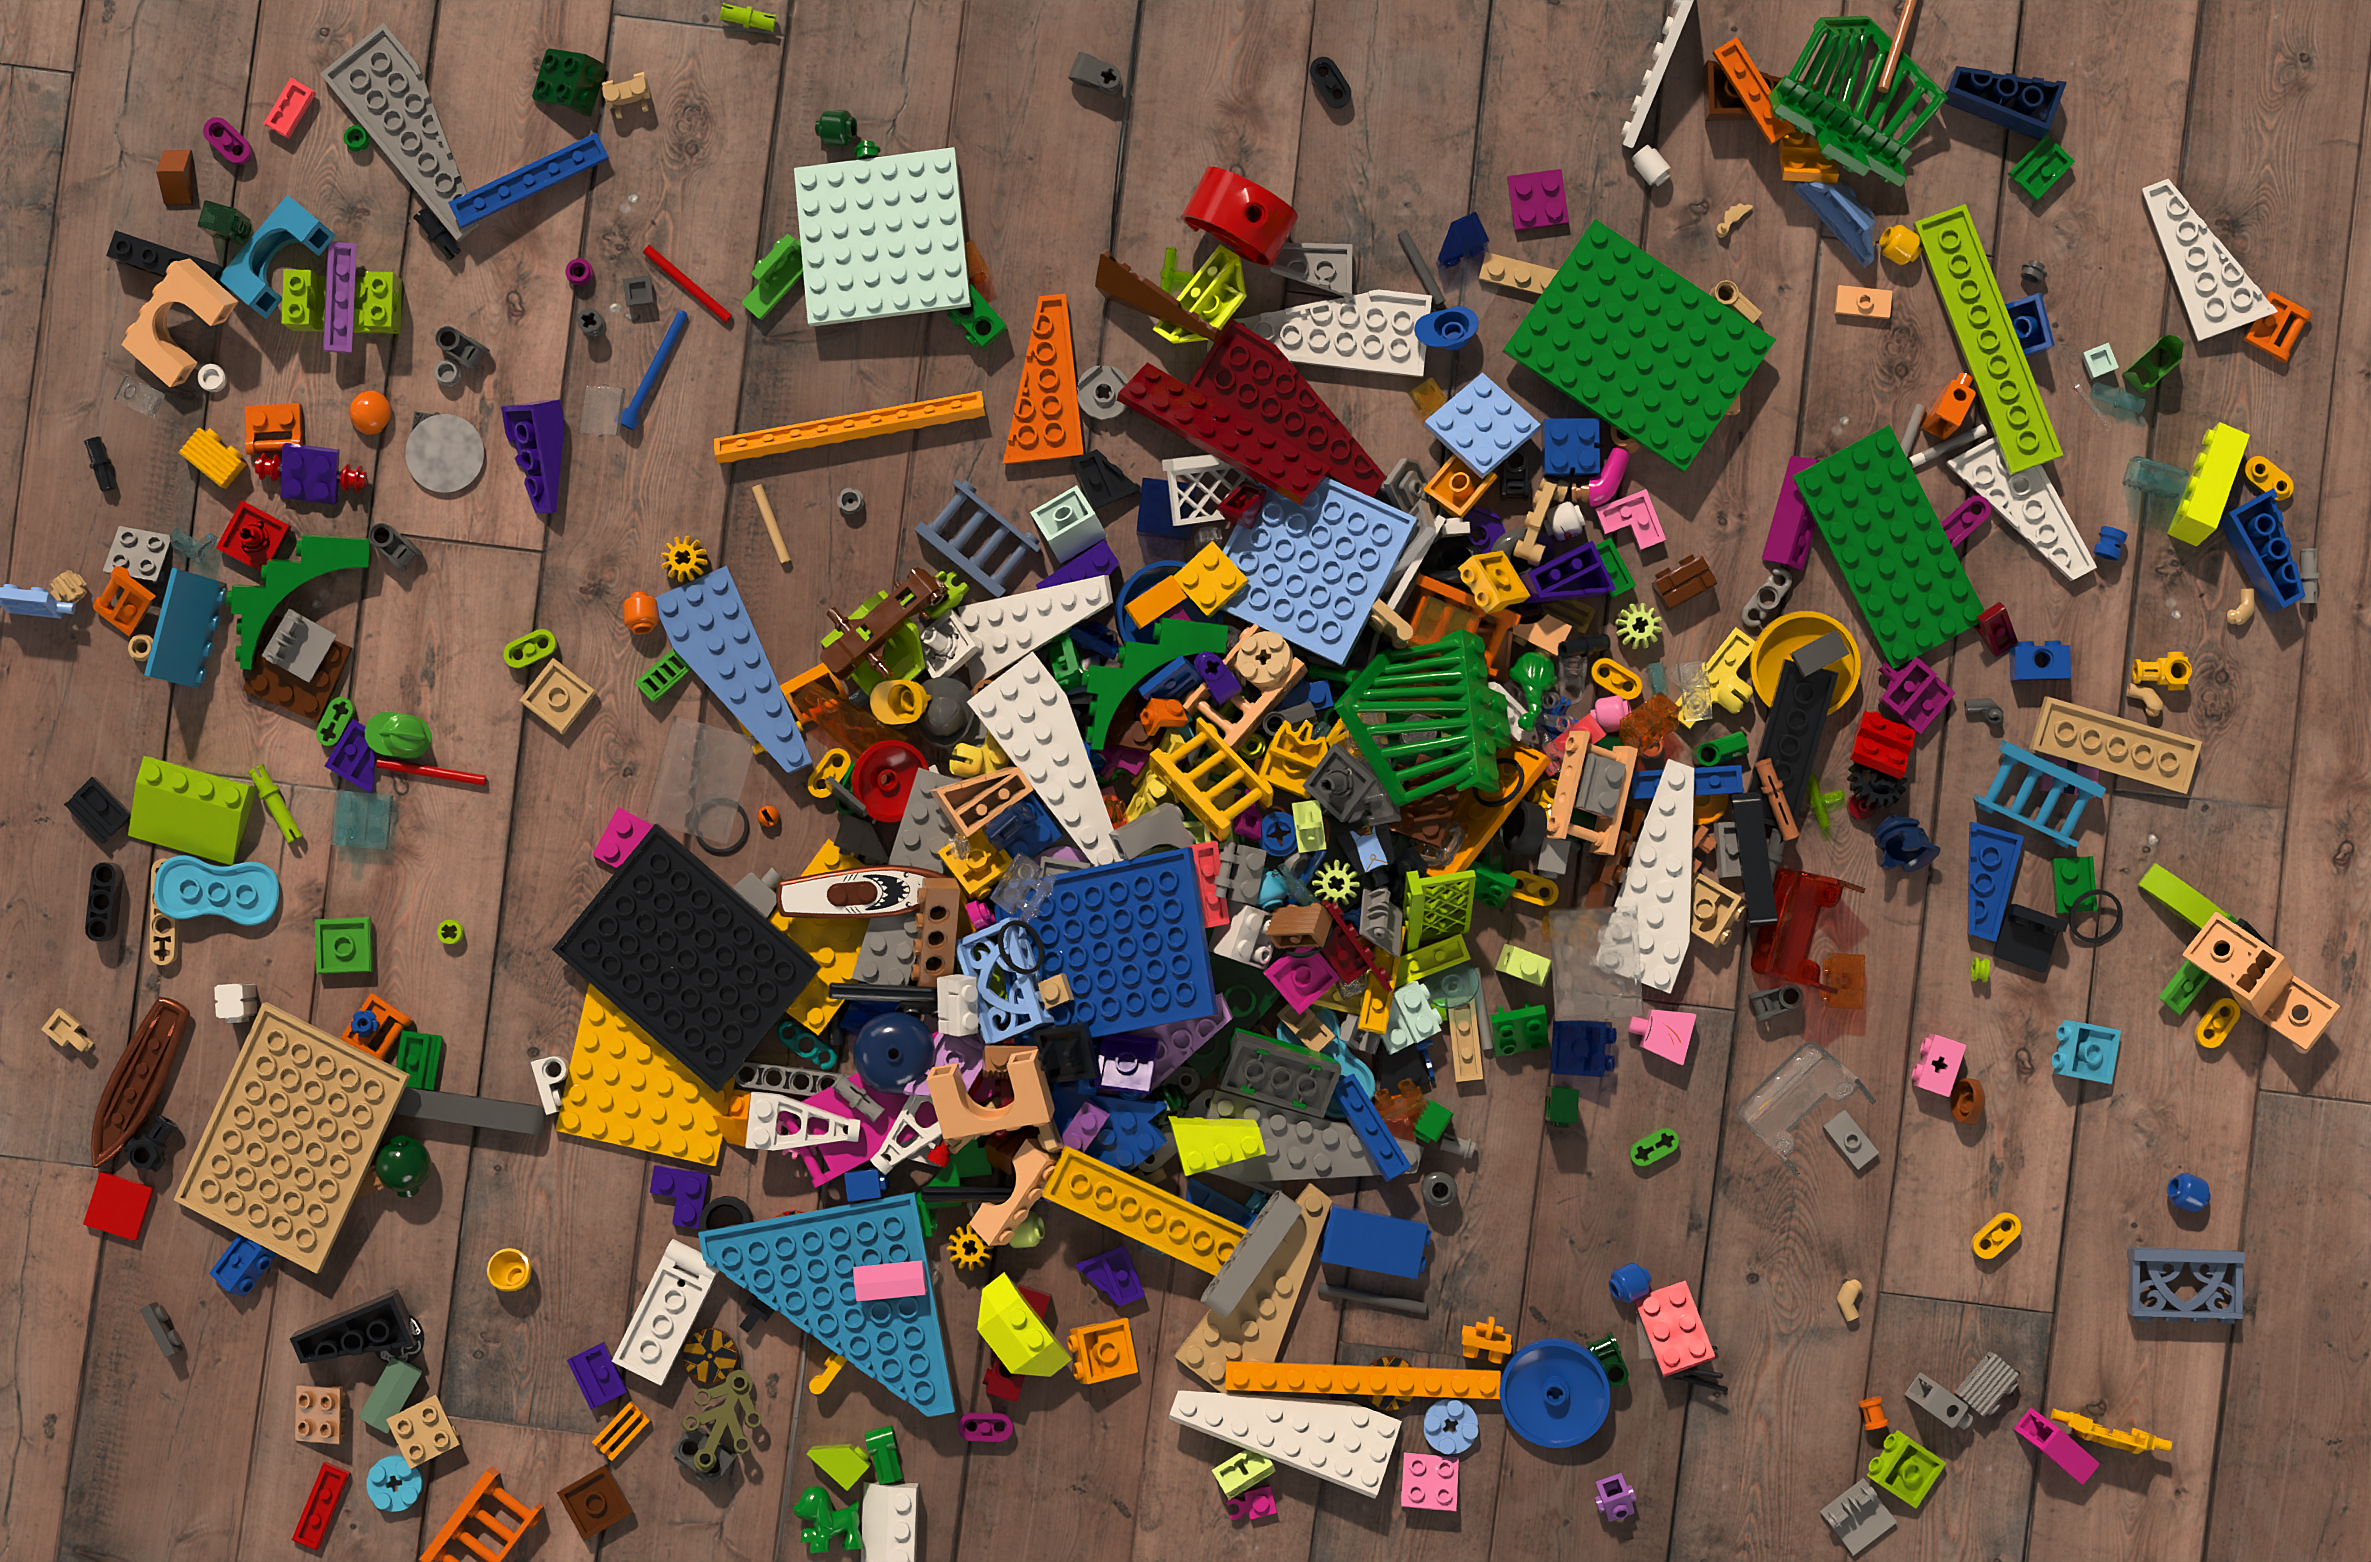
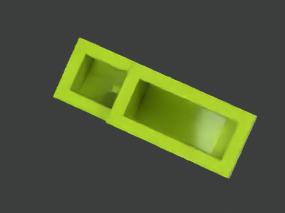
(2179, 897)

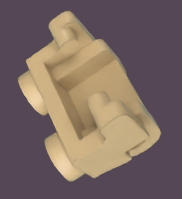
(627, 92)

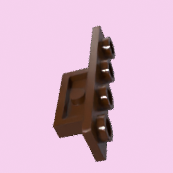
(1612, 868)

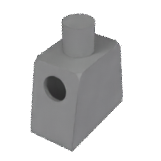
(760, 891)
(1939, 1402)

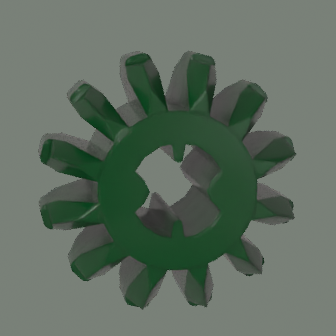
(1174, 1098)

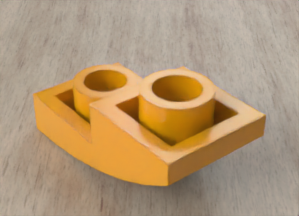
(1155, 602)

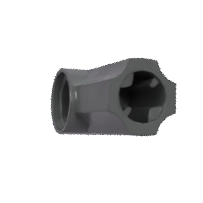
(1294, 715)

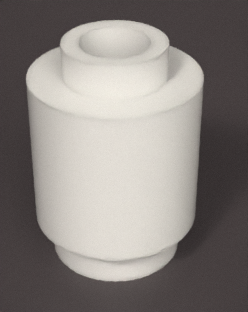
(1651, 165)

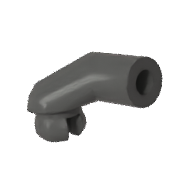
(1986, 707)

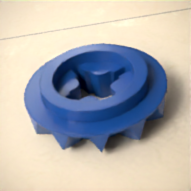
(1268, 826)

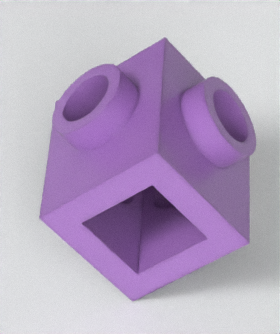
(1615, 1497)

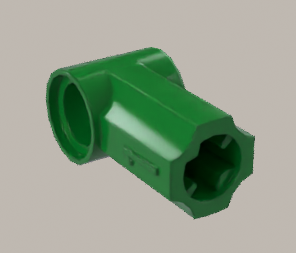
(1722, 749)
(882, 1447)

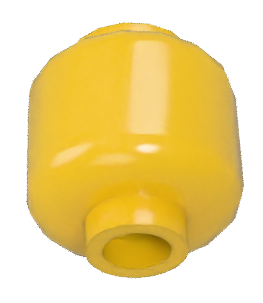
(1900, 244)

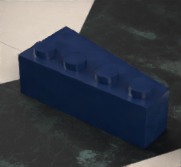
(2005, 99)

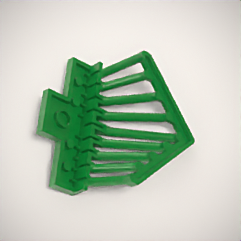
(1838, 130)
(1473, 711)

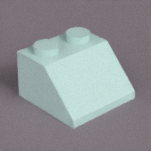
(1068, 524)

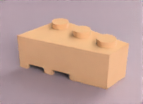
(981, 798)

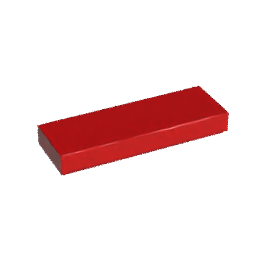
(320, 1506)

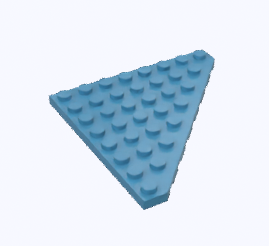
(806, 1273)

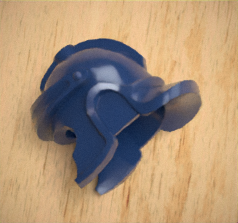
(1904, 844)

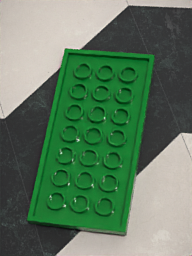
(1889, 546)

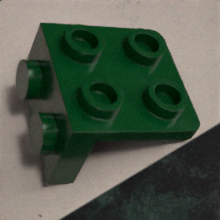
(569, 80)

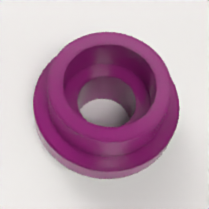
(573, 265)

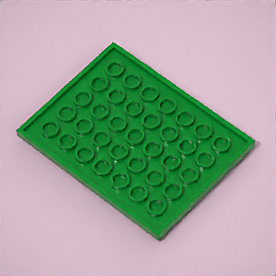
(1639, 345)

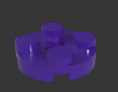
(1489, 522)

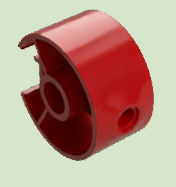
(1240, 215)

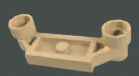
(1548, 490)

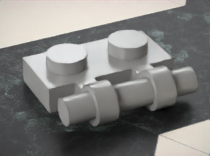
(1245, 876)

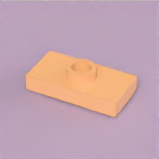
(1863, 302)

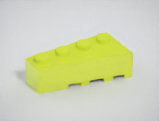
(2209, 484)

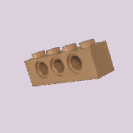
(943, 893)

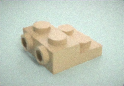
(1713, 910)

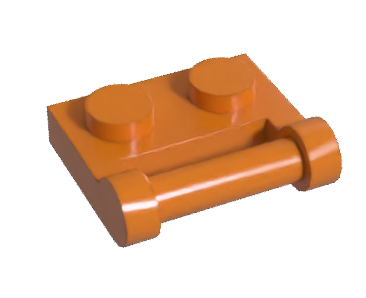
(2265, 331)
(272, 419)
(131, 605)
(383, 1011)

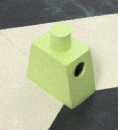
(1524, 965)

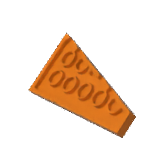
(1047, 403)

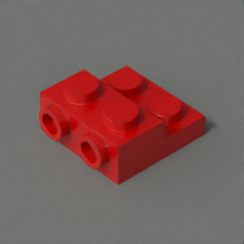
(1882, 744)

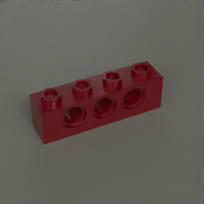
(1010, 1385)

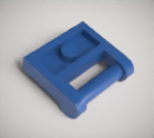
(1172, 681)

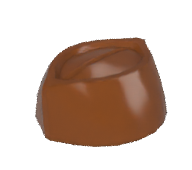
(1967, 1101)

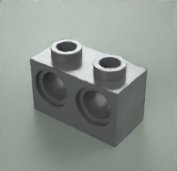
(700, 1437)

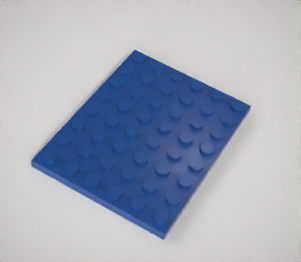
(1127, 944)

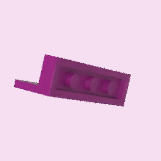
(1791, 523)

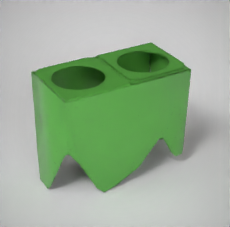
(2172, 345)

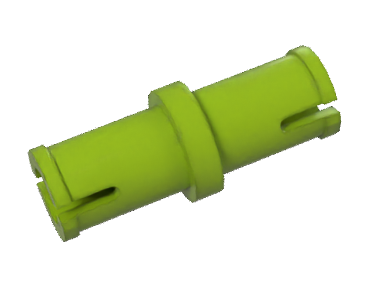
(748, 17)

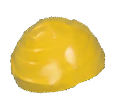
(509, 1270)

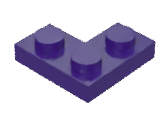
(688, 1187)

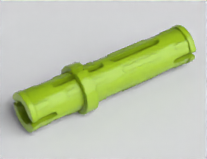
(275, 803)

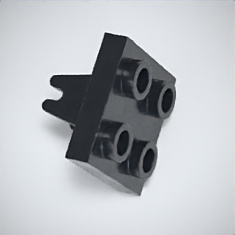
(1066, 1052)

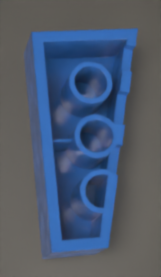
(2264, 550)

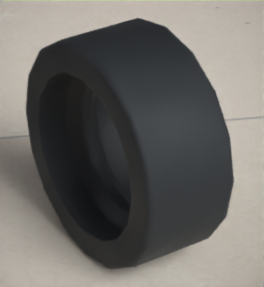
(1525, 828)
(729, 1201)

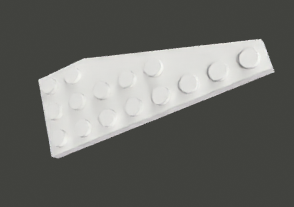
(1351, 333)
(1040, 736)

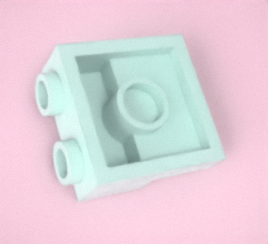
(1410, 1017)

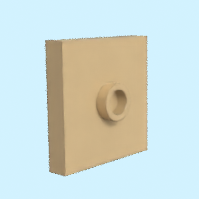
(558, 696)

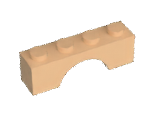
(1542, 635)
(998, 1220)

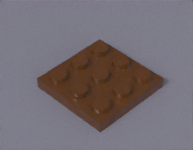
(290, 691)

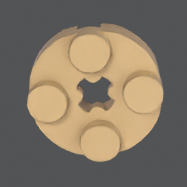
(1253, 648)

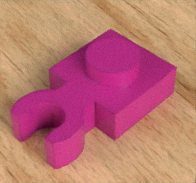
(1257, 1502)

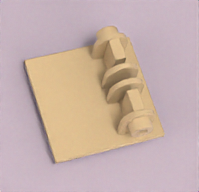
(423, 1431)

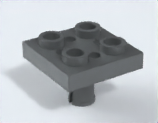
(1333, 788)

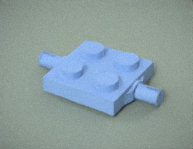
(32, 602)

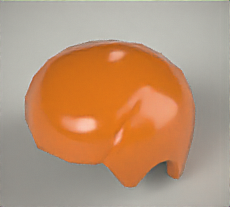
(370, 412)

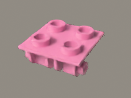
(1429, 1482)

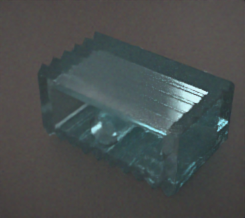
(2155, 477)

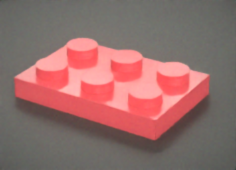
(1674, 1328)

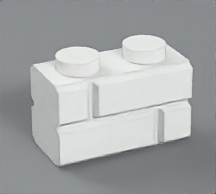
(236, 1002)
(957, 1005)

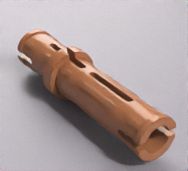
(1764, 770)

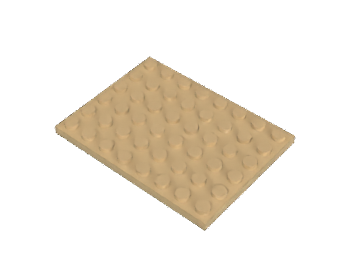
(291, 1137)

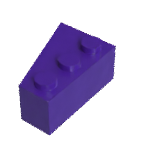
(1092, 563)
(1569, 576)

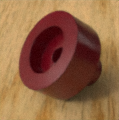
(1855, 809)

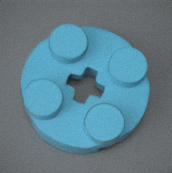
(385, 1496)

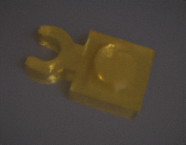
(1427, 397)

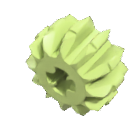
(1630, 620)
(1337, 874)

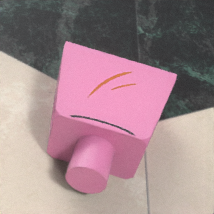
(1664, 1033)

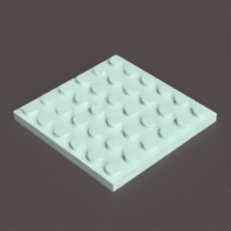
(882, 237)

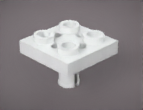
(941, 642)

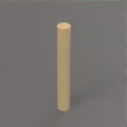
(771, 524)

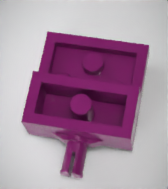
(1914, 694)

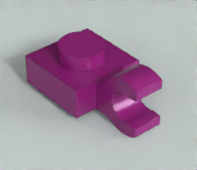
(1248, 821)

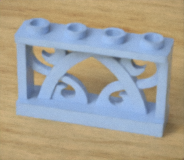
(1019, 948)

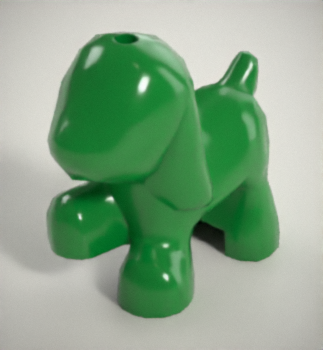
(816, 1507)

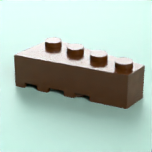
(1720, 97)

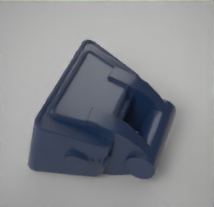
(1009, 825)

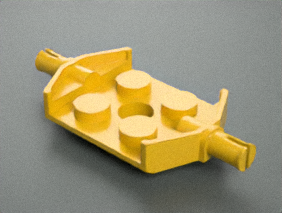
(2087, 1430)

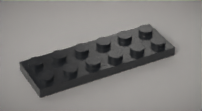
(1793, 734)

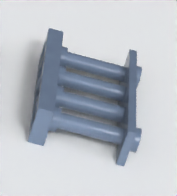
(953, 549)

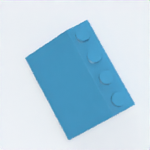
(186, 628)

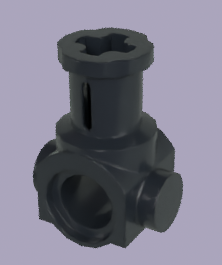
(153, 1142)

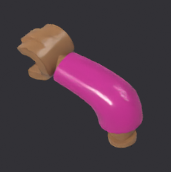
(1605, 484)

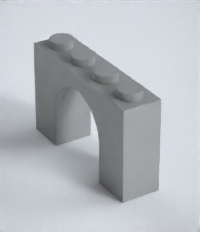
(1153, 828)

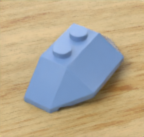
(1843, 216)

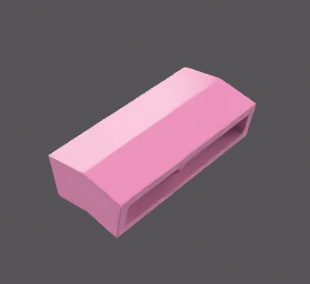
(890, 1280)

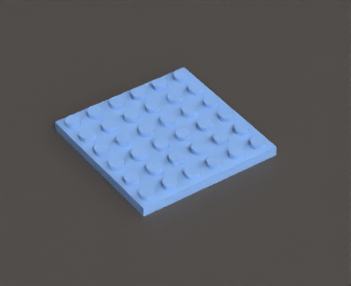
(1317, 566)

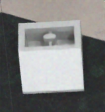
(1244, 936)

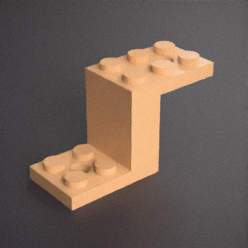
(2261, 981)

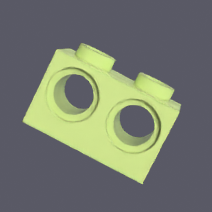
(1242, 1472)

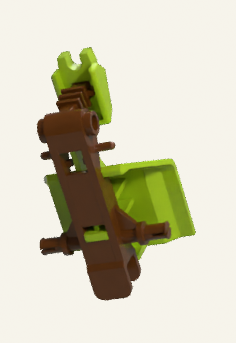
(880, 638)

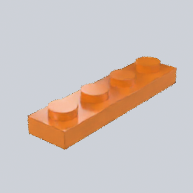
(1751, 89)

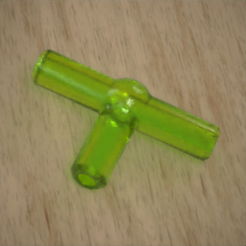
(1168, 273)
(1819, 800)

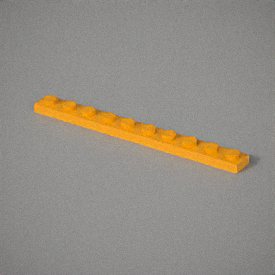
(849, 427)
(1362, 1380)

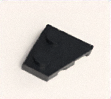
(1101, 480)
(1400, 1066)

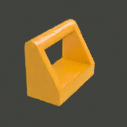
(799, 682)

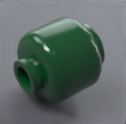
(836, 127)

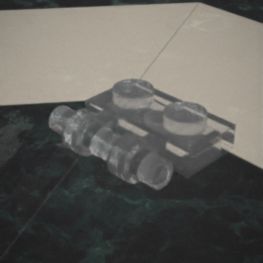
(1017, 883)

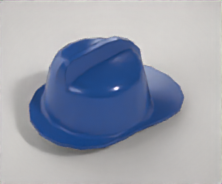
(1447, 328)

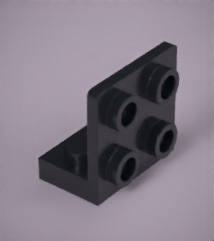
(2028, 937)

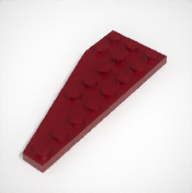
(1266, 388)

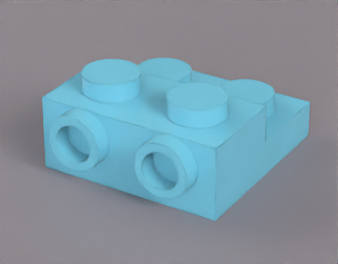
(2086, 1051)

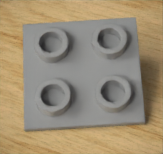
(139, 553)
(299, 645)
(1381, 919)
(1858, 1516)

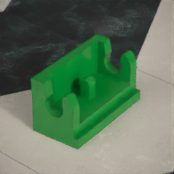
(1066, 661)

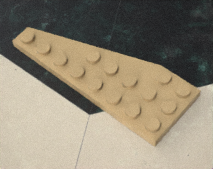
(1262, 1314)

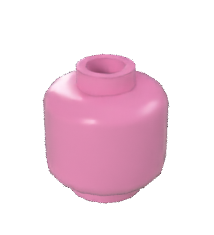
(1609, 712)

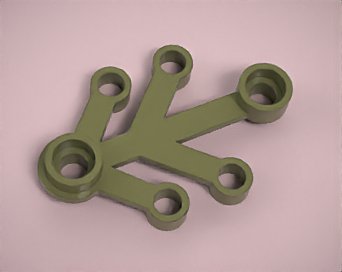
(724, 1416)

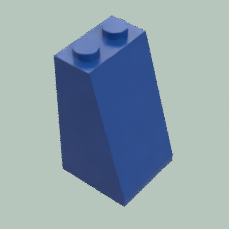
(1374, 1241)

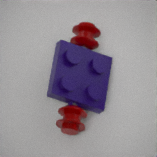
(310, 473)

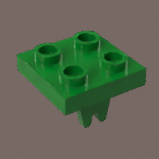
(1491, 883)
(1519, 1030)

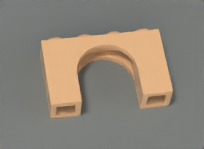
(149, 336)
(963, 1117)

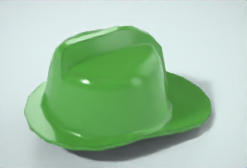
(398, 735)

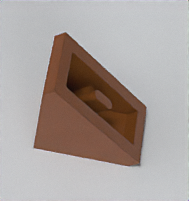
(176, 177)

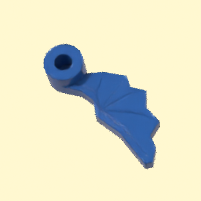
(1421, 1046)

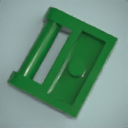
(1338, 678)

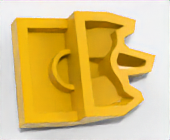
(1292, 758)

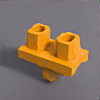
(1486, 1337)

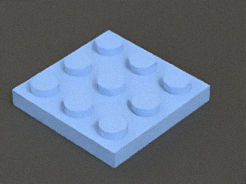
(1482, 425)

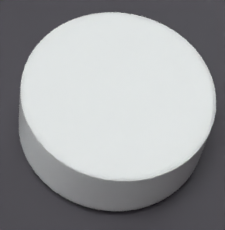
(212, 378)

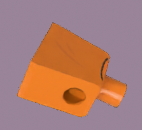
(1950, 407)

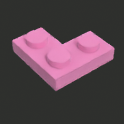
(1633, 511)

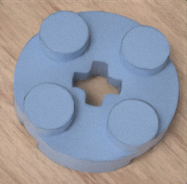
(1465, 1429)

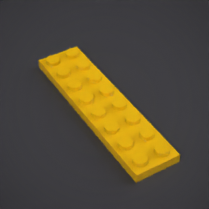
(1142, 1211)

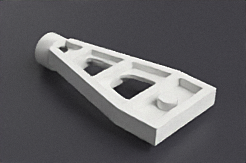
(763, 1121)
(890, 1145)

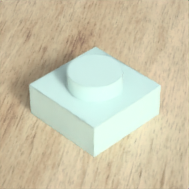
(2099, 360)

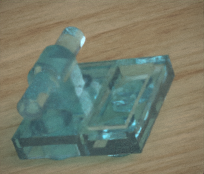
(362, 820)

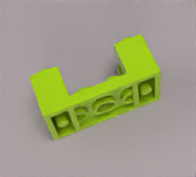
(375, 302)

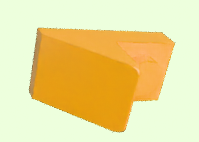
(735, 1124)

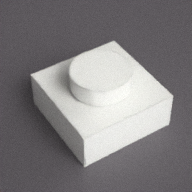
(1455, 527)

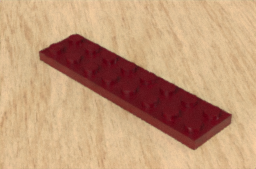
(1224, 434)

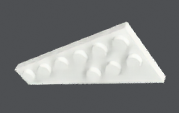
(2207, 276)
(2027, 504)

